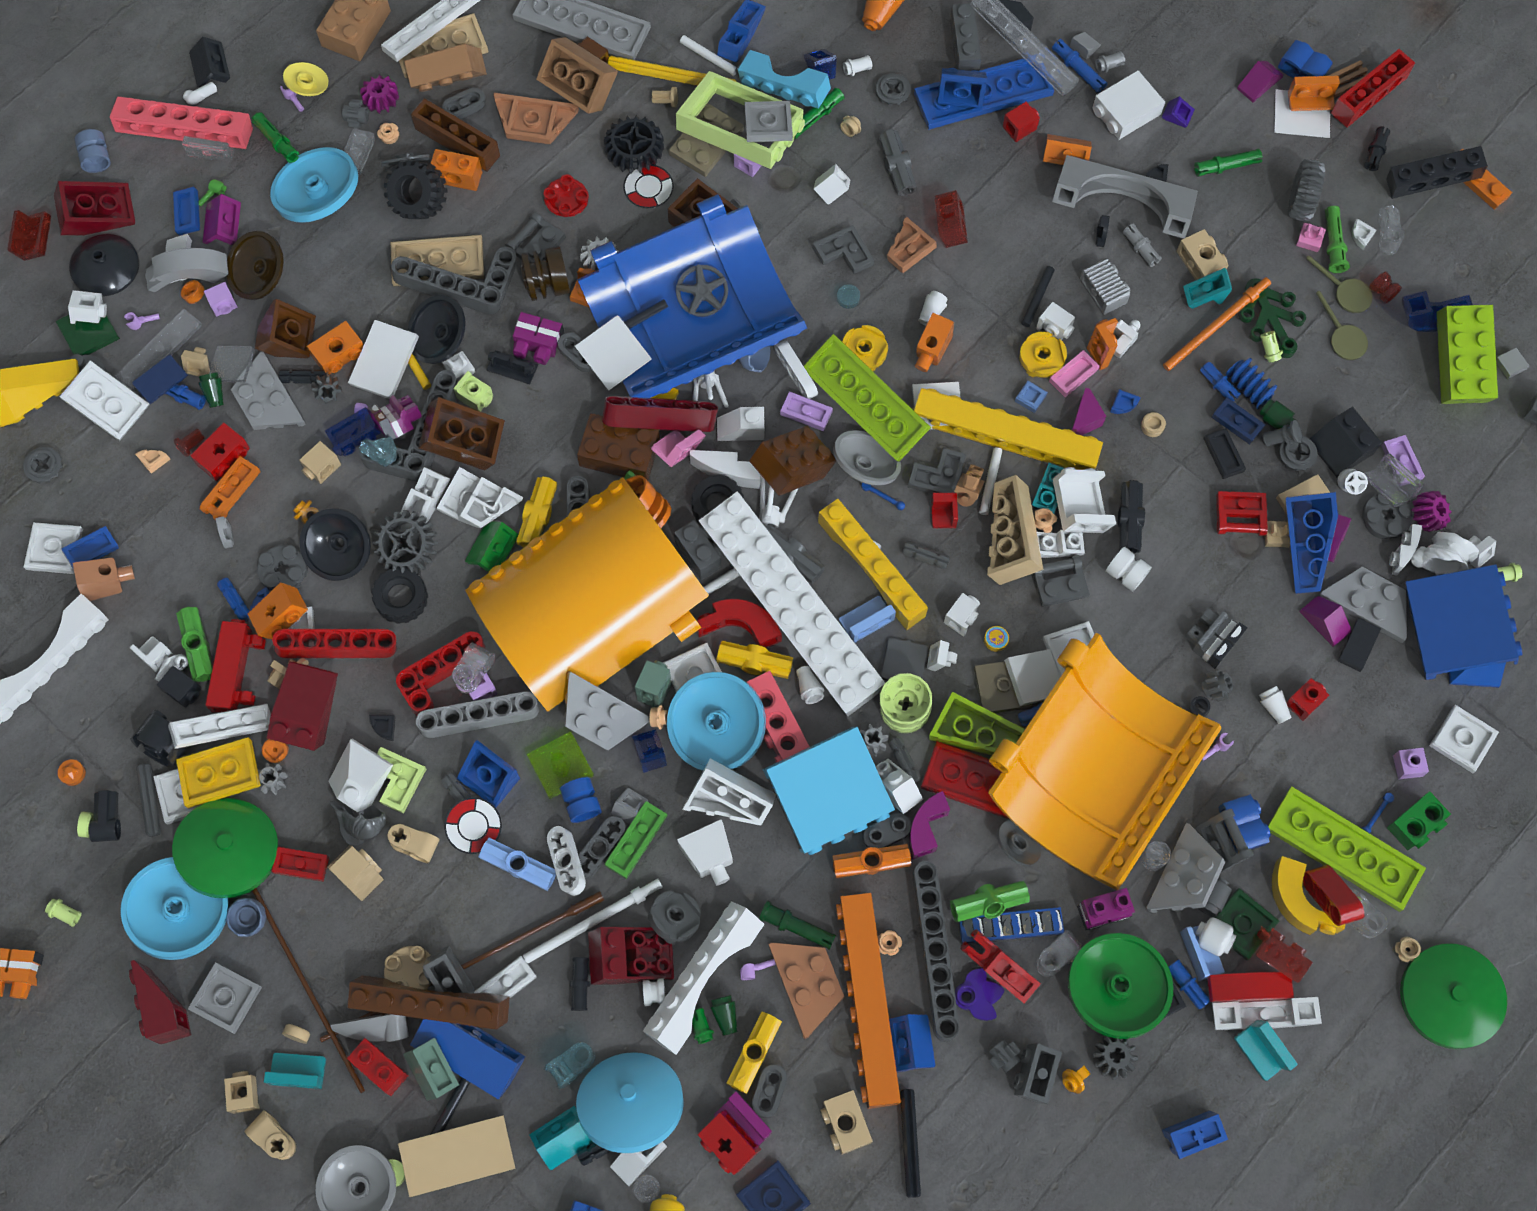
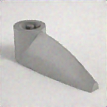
(374, 1028)

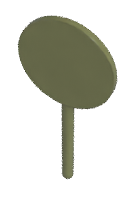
(1351, 294)
(1347, 340)

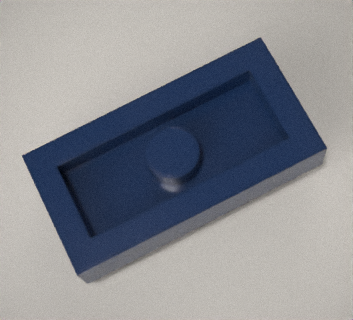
(1238, 421)

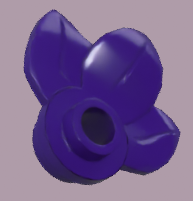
(982, 995)

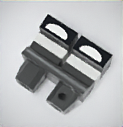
(1218, 639)

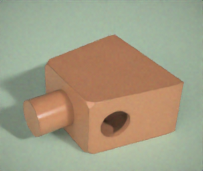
(101, 577)

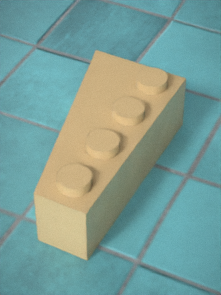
(1014, 538)

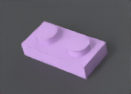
(806, 411)
(1402, 451)

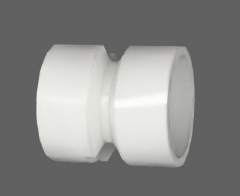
(1128, 569)

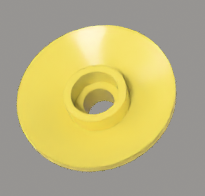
(305, 79)

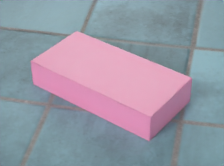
(1074, 373)

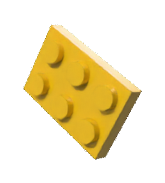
(218, 772)

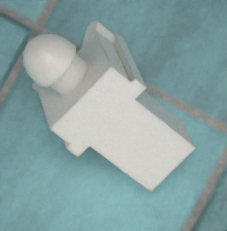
(1127, 336)

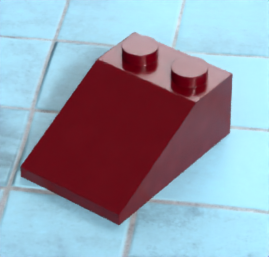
(92, 207)
(303, 706)

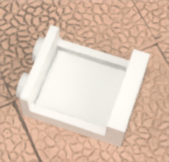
(1081, 501)

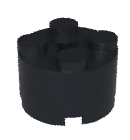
(157, 740)

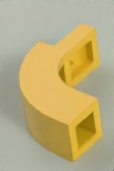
(1292, 903)

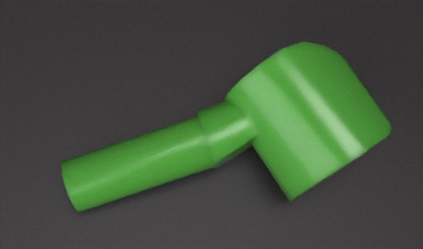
(214, 187)

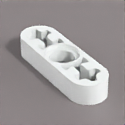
(796, 369)
(573, 868)

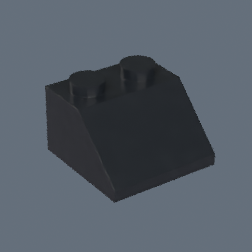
(1345, 441)

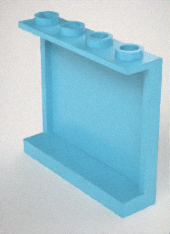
(830, 790)

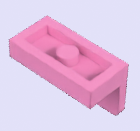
(676, 447)

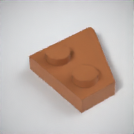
(910, 246)

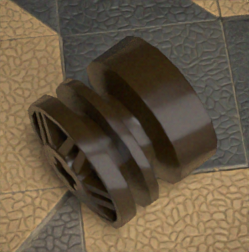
(545, 273)

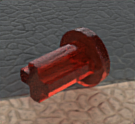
(189, 442)

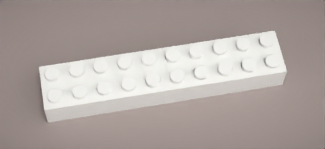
(792, 604)

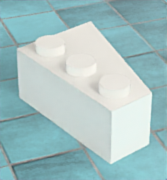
(729, 795)

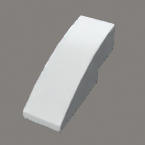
(726, 464)
(425, 496)

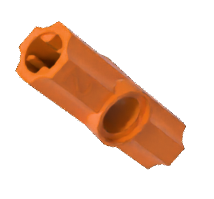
(888, 859)

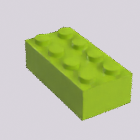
(1467, 354)

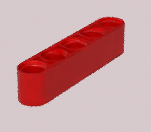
(325, 636)

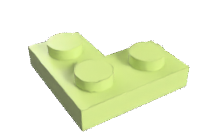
(403, 778)

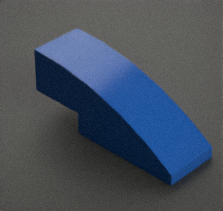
(740, 30)

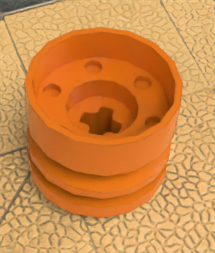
(652, 500)

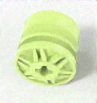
(905, 689)

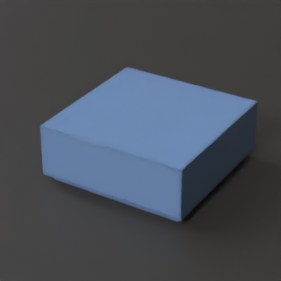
(1031, 396)

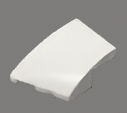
(476, 499)

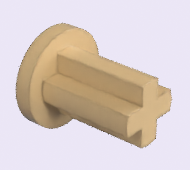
(666, 97)

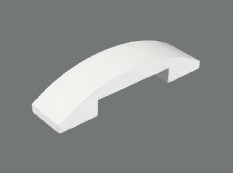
(1277, 1013)

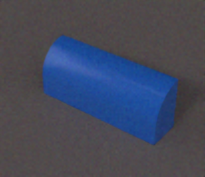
(473, 1054)

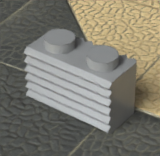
(1105, 286)

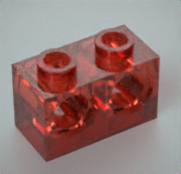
(951, 219)

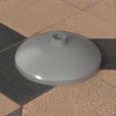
(865, 458)
(343, 1173)

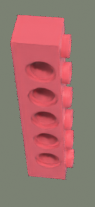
(177, 121)
(779, 710)

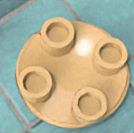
(406, 967)

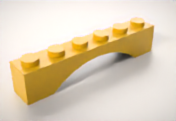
(891, 584)

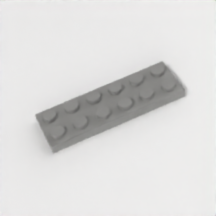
(581, 18)

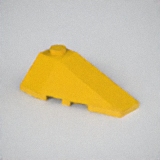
(31, 385)

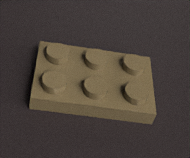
(698, 153)

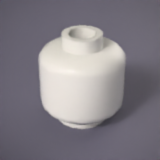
(1215, 936)

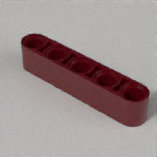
(659, 414)

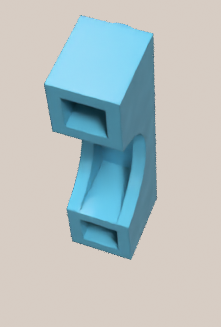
(806, 88)

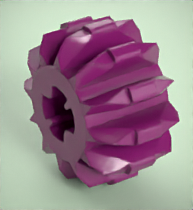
(379, 94)
(1431, 511)

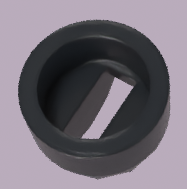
(1203, 703)

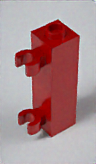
(229, 667)

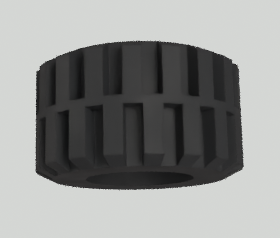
(399, 195)

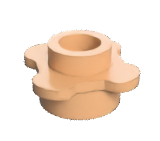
(1047, 516)

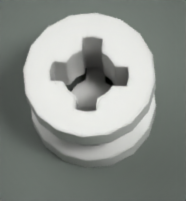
(1358, 483)
(653, 991)

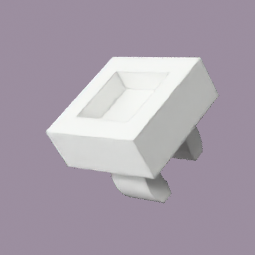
(459, 365)
(1486, 550)
(940, 656)

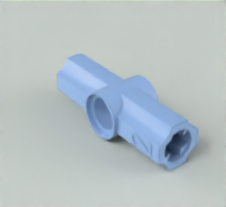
(504, 856)

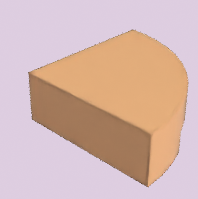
(152, 459)

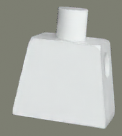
(708, 851)

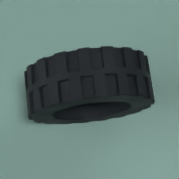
(708, 487)
(403, 613)

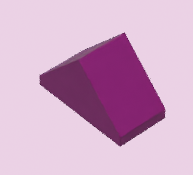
(1259, 80)
(1089, 414)
(1327, 619)

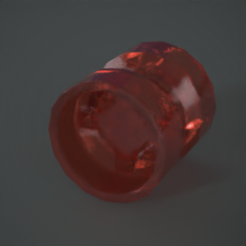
(1384, 285)

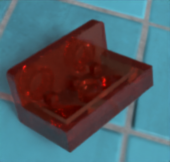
(29, 235)
(1282, 956)

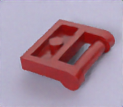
(1241, 506)

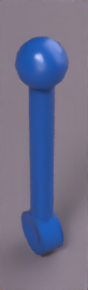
(900, 505)
(1388, 798)

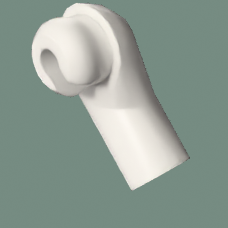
(196, 96)
(179, 661)

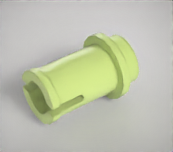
(1271, 346)
(1511, 572)
(63, 912)

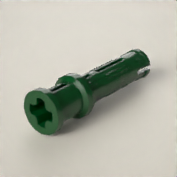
(784, 920)

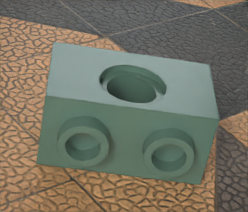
(653, 683)

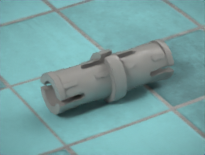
(1142, 245)

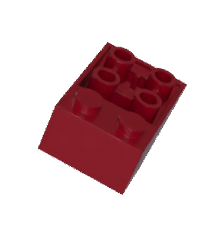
(628, 956)
(161, 1013)

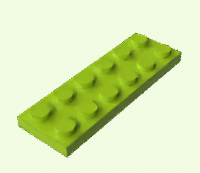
(866, 398)
(1346, 849)

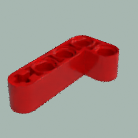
(443, 670)

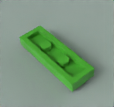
(636, 840)

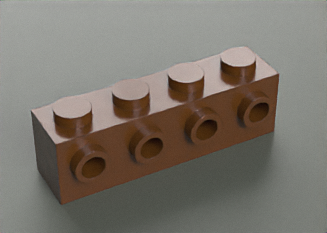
(455, 133)

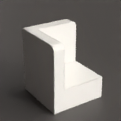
(832, 184)
(152, 653)

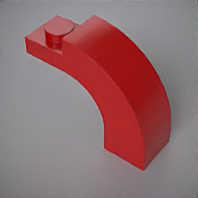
(744, 615)

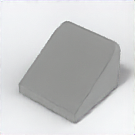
(1084, 44)
(628, 805)

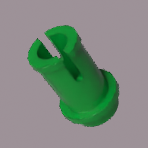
(701, 1028)

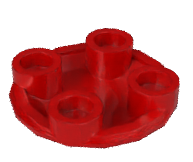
(566, 196)

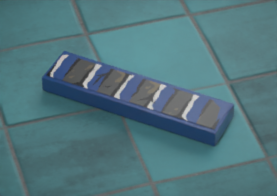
(1014, 925)

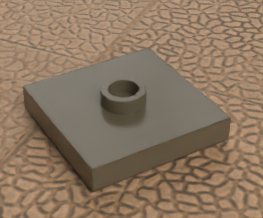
(996, 688)

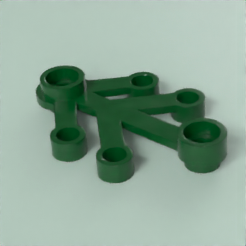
(1272, 313)

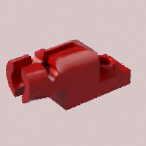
(1001, 967)

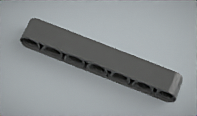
(932, 963)

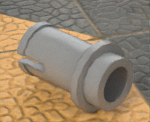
(1108, 62)

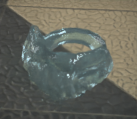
(380, 450)

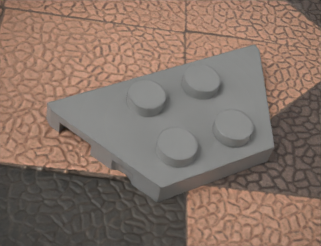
(265, 398)
(1372, 600)
(599, 714)
(1188, 874)

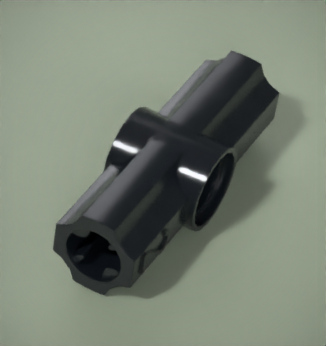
(1131, 516)

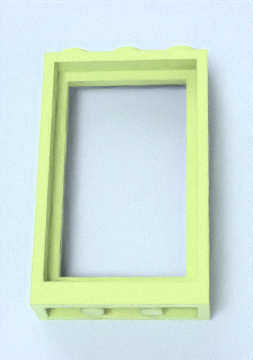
(714, 83)

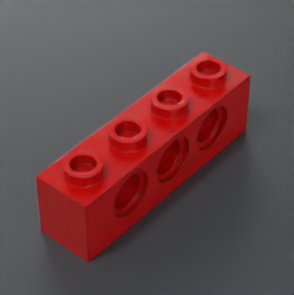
(1373, 88)

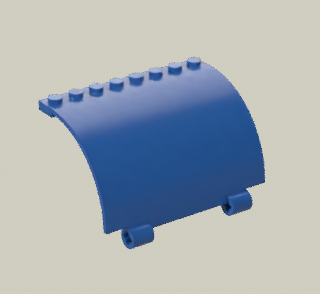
(678, 342)

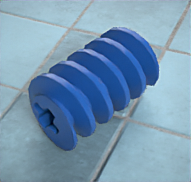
(1251, 382)

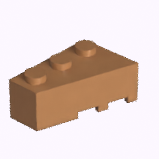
(445, 67)

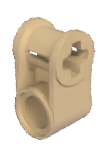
(417, 844)
(268, 1133)

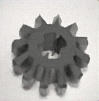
(1121, 1065)

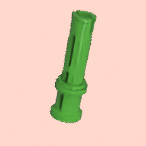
(1336, 248)

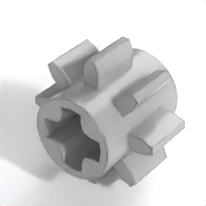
(875, 746)
(272, 772)

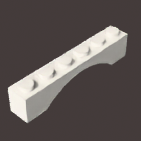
(77, 625)
(673, 1018)

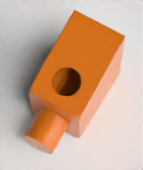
(933, 342)

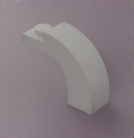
(185, 264)

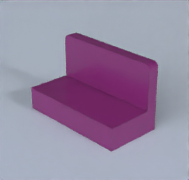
(221, 220)
(746, 1118)

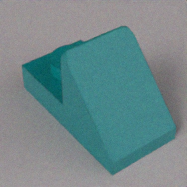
(1209, 288)

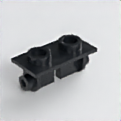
(511, 366)

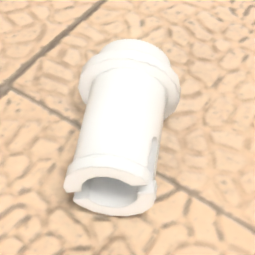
(857, 65)

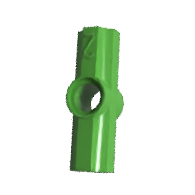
(191, 631)
(989, 901)

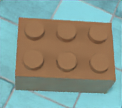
(352, 26)
(577, 75)

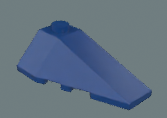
(1311, 533)

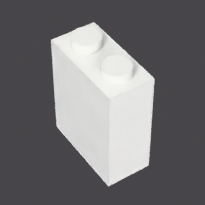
(1128, 105)

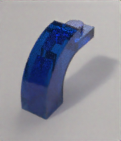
(1423, 314)

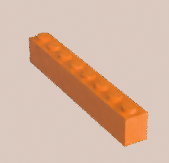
(869, 1001)

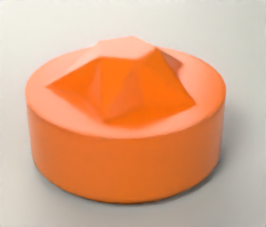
(192, 291)
(274, 751)
(71, 772)

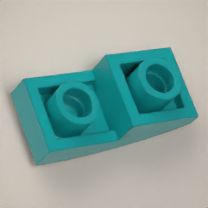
(1046, 496)

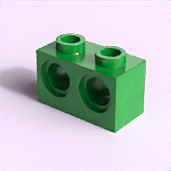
(1416, 818)

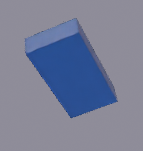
(186, 211)
(90, 547)

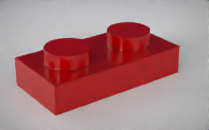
(300, 864)

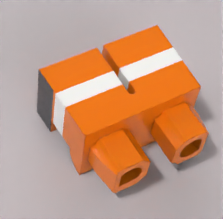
(20, 970)

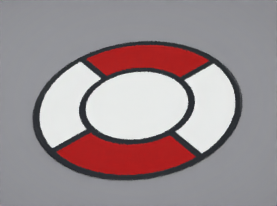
(649, 188)
(471, 824)

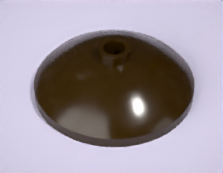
(254, 265)

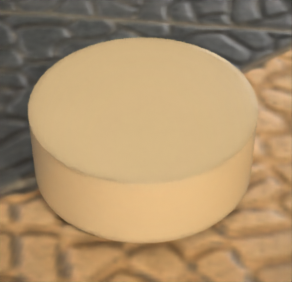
(1153, 424)
(296, 1033)

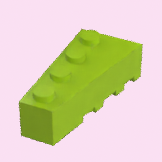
(972, 726)

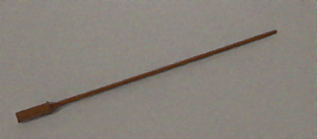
(572, 910)
(323, 1018)

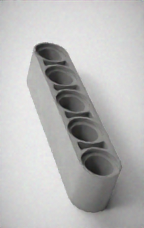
(466, 710)

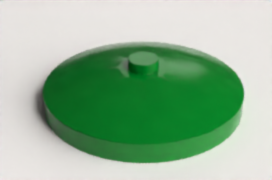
(225, 848)
(1120, 986)
(1453, 996)

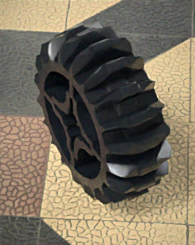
(623, 135)

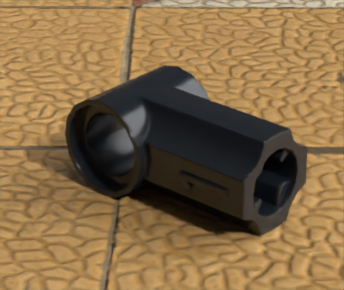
(105, 820)

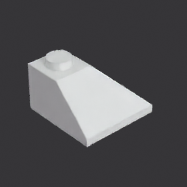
(359, 776)

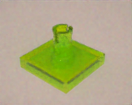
(559, 763)

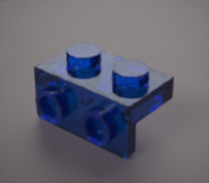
(352, 431)

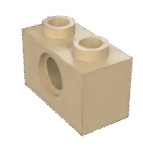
(1200, 245)
(846, 1106)

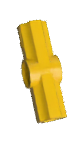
(537, 510)
(754, 659)
(745, 1067)

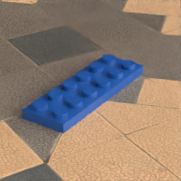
(1005, 87)

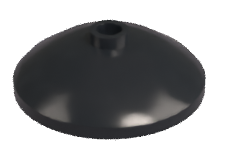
(110, 272)
(440, 329)
(321, 547)

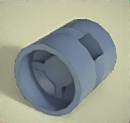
(92, 151)

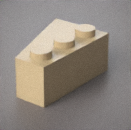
(357, 871)

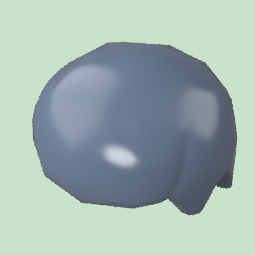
(757, 361)
(246, 917)

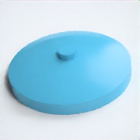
(314, 185)
(717, 720)
(168, 916)
(629, 1102)

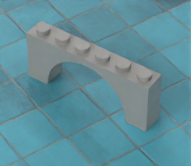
(1169, 201)

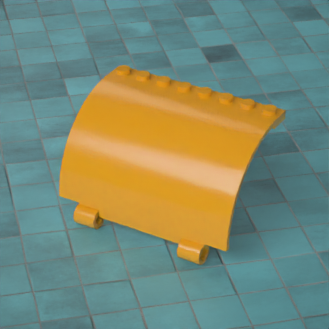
(588, 595)
(1099, 764)

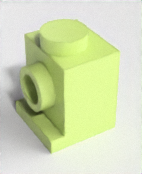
(465, 392)

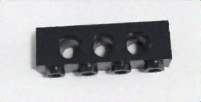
(1436, 172)

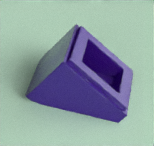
(1178, 112)

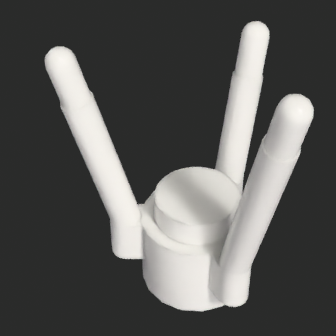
(707, 382)
(770, 513)

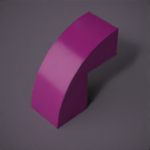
(921, 836)

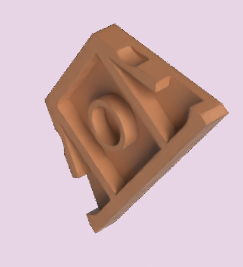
(533, 118)
(808, 983)

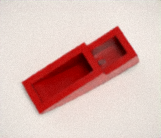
(1250, 987)

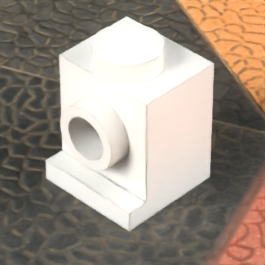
(86, 307)
(1056, 321)
(962, 613)

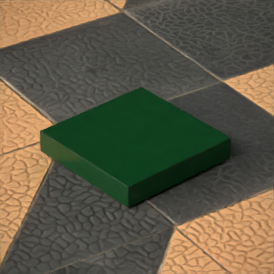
(87, 337)
(1246, 919)

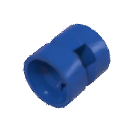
(581, 802)

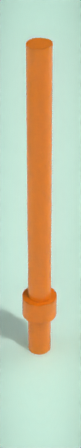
(1249, 296)

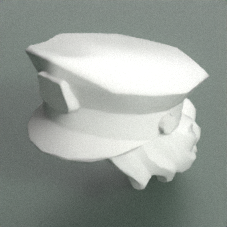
(1446, 554)

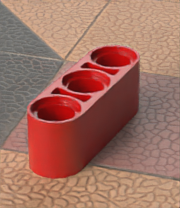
(1333, 895)

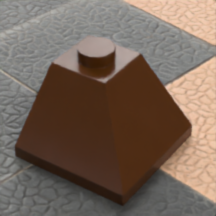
(285, 331)

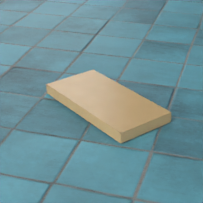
(456, 33)
(455, 254)
(456, 1156)

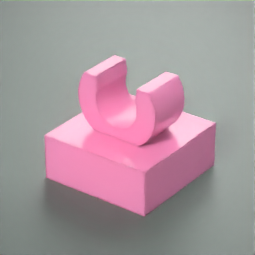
(1311, 237)

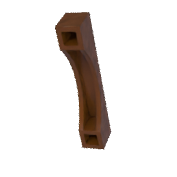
(468, 1009)

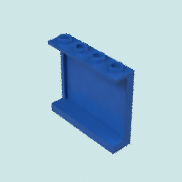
(1462, 620)

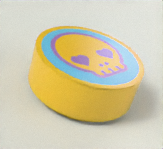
(996, 638)

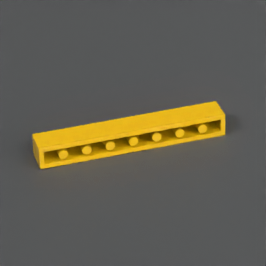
(1008, 431)

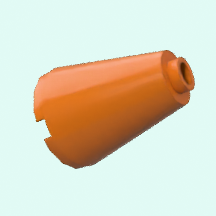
(879, 12)

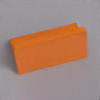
(1059, 147)

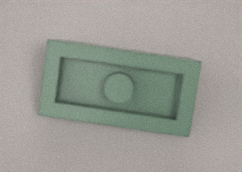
(431, 1069)

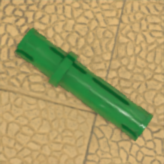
(815, 114)
(279, 142)
(1220, 164)

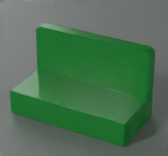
(492, 545)

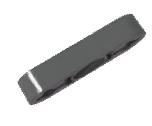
(615, 837)

